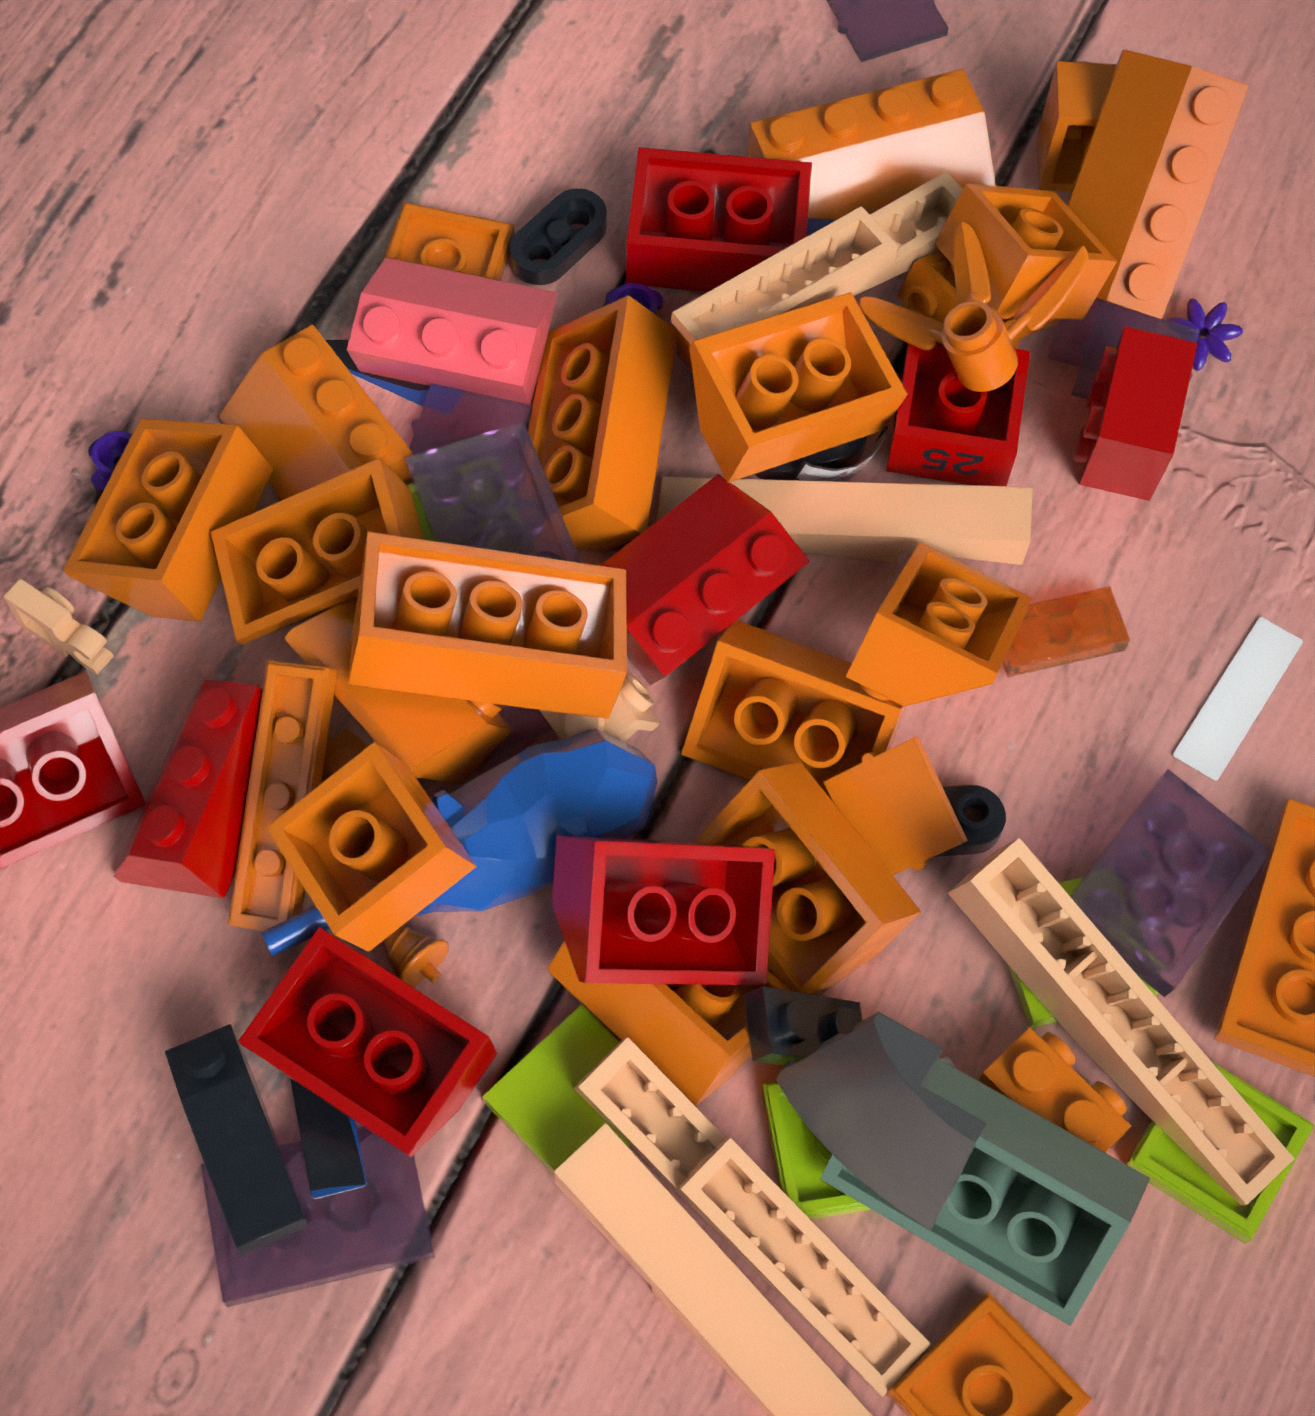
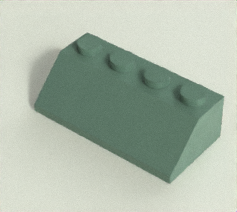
(1029, 1205)

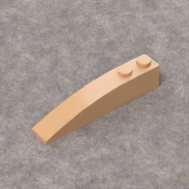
(1118, 1019)

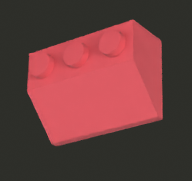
(451, 330)

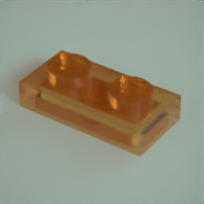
(1067, 632)

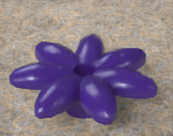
(1212, 329)

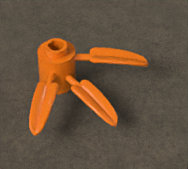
(972, 330)

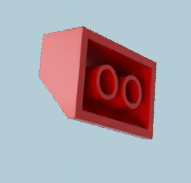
(711, 216)
(700, 574)
(59, 769)
(198, 802)
(664, 910)
(369, 1044)

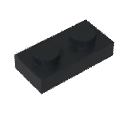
(794, 1023)

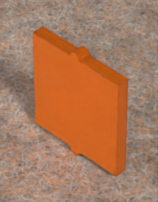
(898, 806)

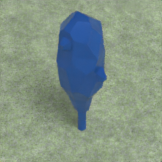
(512, 821)

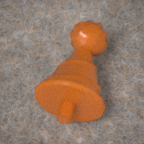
(415, 955)

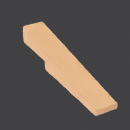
(833, 261)
(887, 518)
(752, 1216)
(700, 1282)

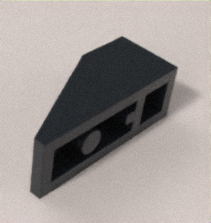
(236, 1139)

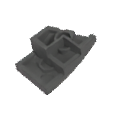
(876, 1117)

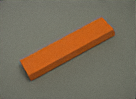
(283, 771)

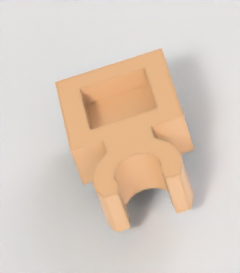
(50, 619)

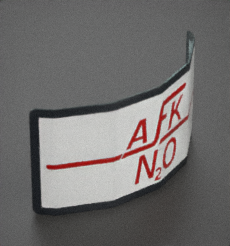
(808, 472)

